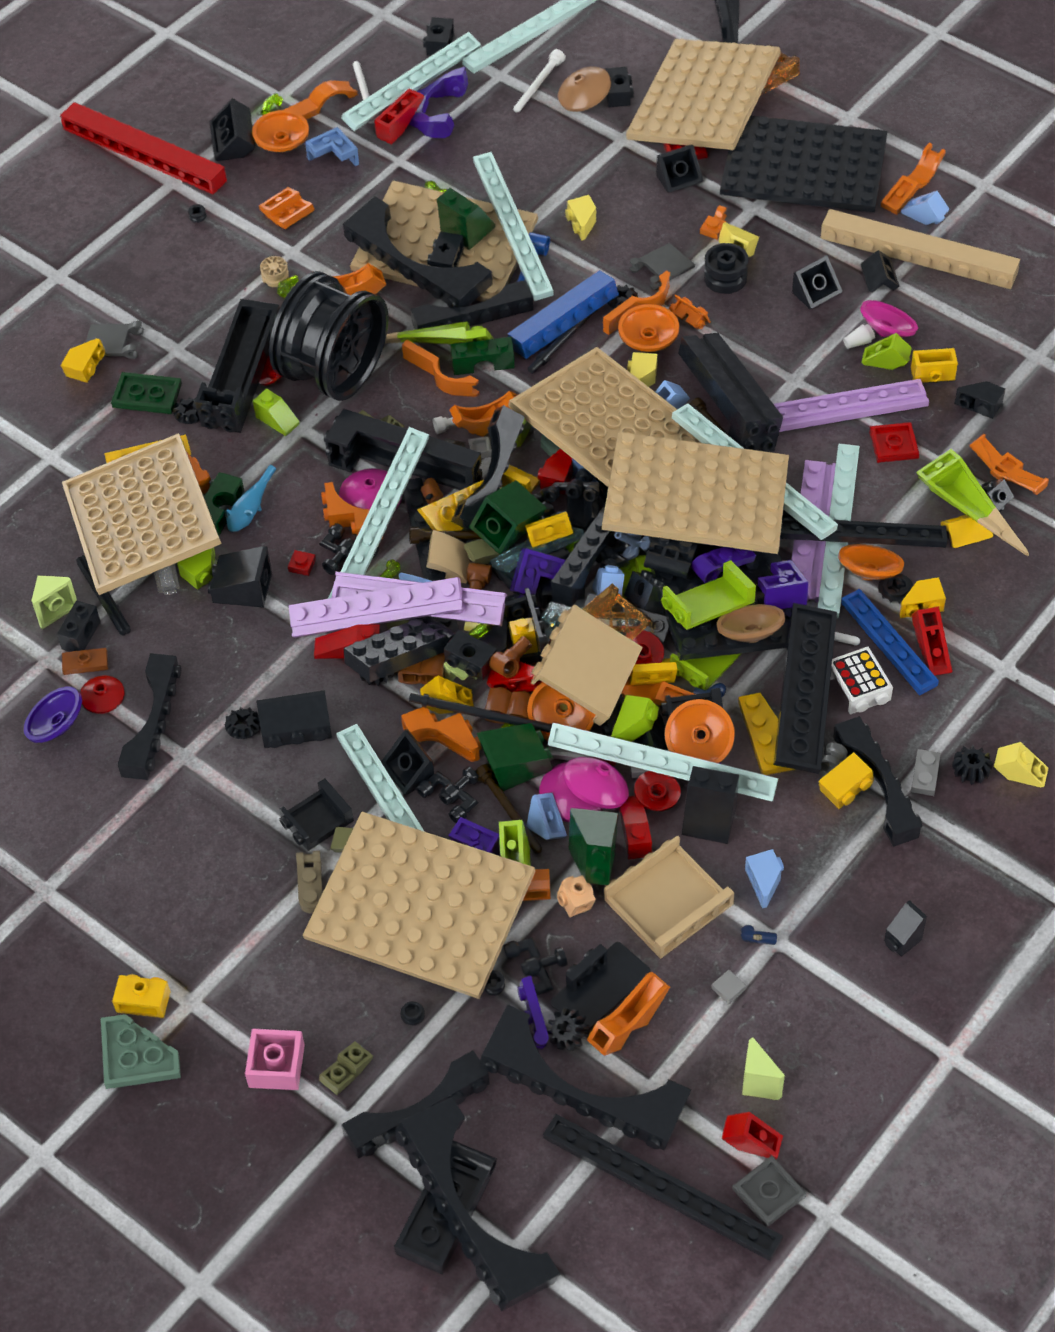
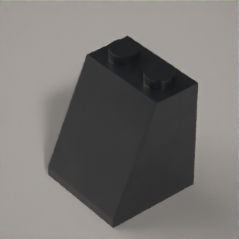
(241, 578)
(710, 804)

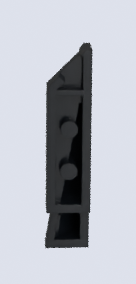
(728, 19)

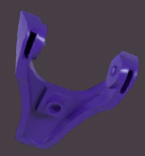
(441, 125)

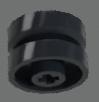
(725, 268)

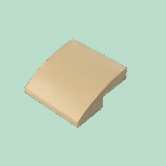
(448, 556)

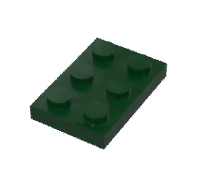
(146, 393)

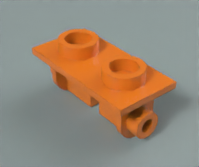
(696, 316)

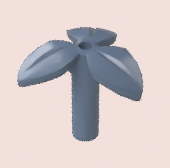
(635, 542)

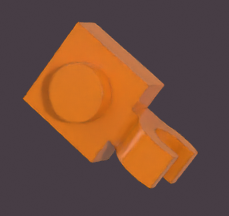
(713, 225)

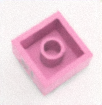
(274, 1059)

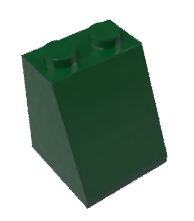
(463, 217)
(504, 516)
(515, 754)
(593, 843)

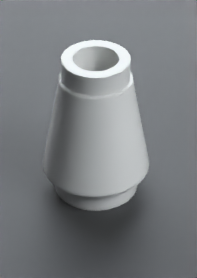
(862, 335)

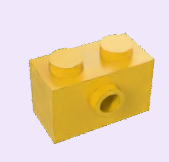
(934, 365)
(846, 781)
(141, 996)

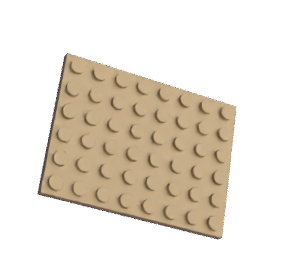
(703, 94)
(416, 225)
(588, 406)
(696, 492)
(140, 514)
(420, 904)

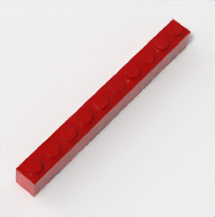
(144, 148)

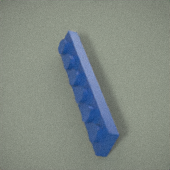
(889, 642)

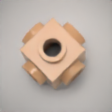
(575, 895)

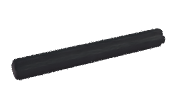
(105, 599)

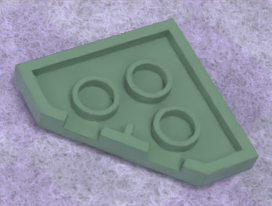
(135, 1054)

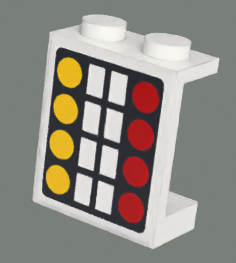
(861, 680)

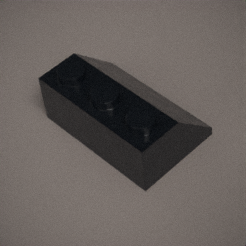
(232, 132)
(294, 719)

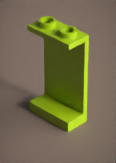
(711, 599)
(703, 671)

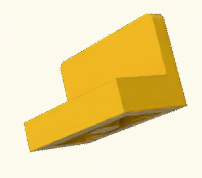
(527, 480)
(549, 529)
(965, 531)
(653, 673)

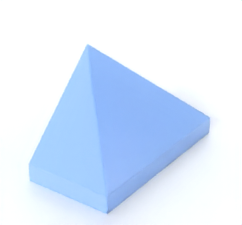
(545, 817)

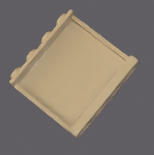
(587, 662)
(667, 897)

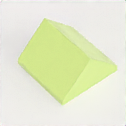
(52, 598)
(761, 1074)

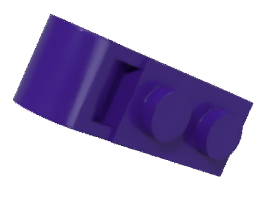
(711, 564)

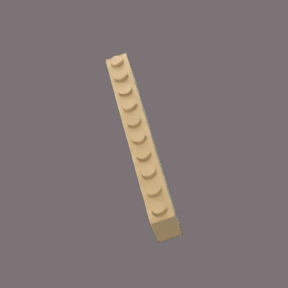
(920, 248)

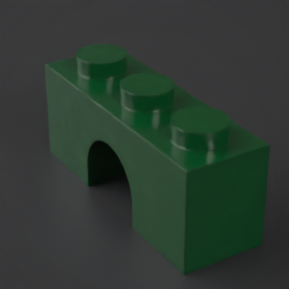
(468, 354)
(222, 491)

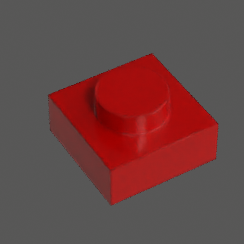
(301, 563)

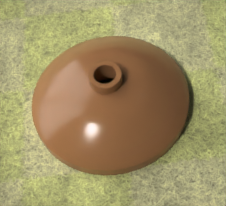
(584, 89)
(751, 623)

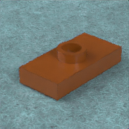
(84, 661)

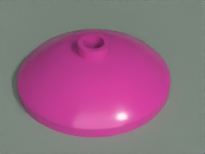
(888, 319)
(362, 487)
(596, 782)
(564, 798)

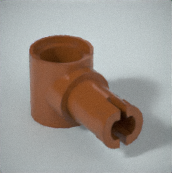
(478, 575)
(508, 662)

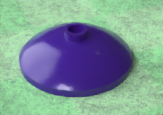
(53, 715)

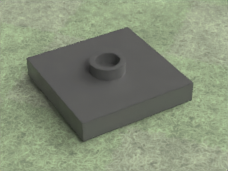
(769, 1191)

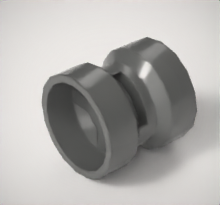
(833, 755)

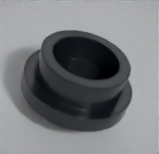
(412, 1013)

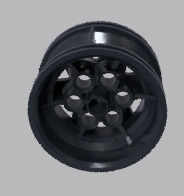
(328, 335)

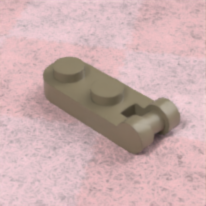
(309, 880)

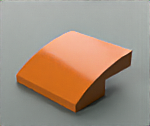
(286, 208)

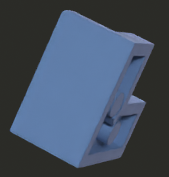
(333, 141)

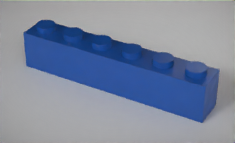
(563, 314)

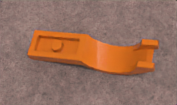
(313, 104)
(919, 178)
(611, 320)
(431, 364)
(655, 692)

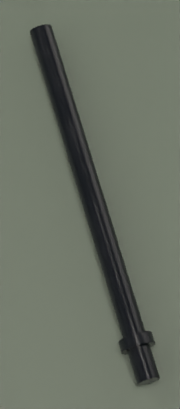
(477, 712)

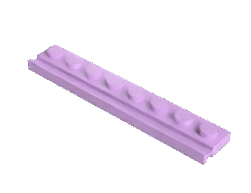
(852, 404)
(807, 554)
(478, 605)
(376, 607)

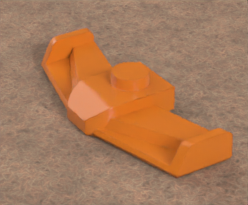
(1007, 466)

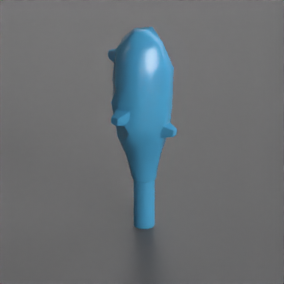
(248, 504)

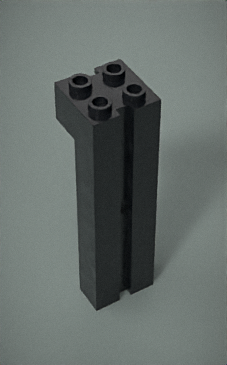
(238, 367)
(738, 396)
(377, 441)

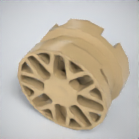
(273, 270)

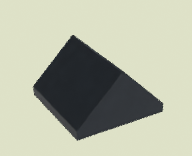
(678, 169)
(816, 283)
(408, 763)

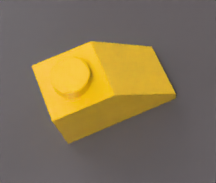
(524, 628)

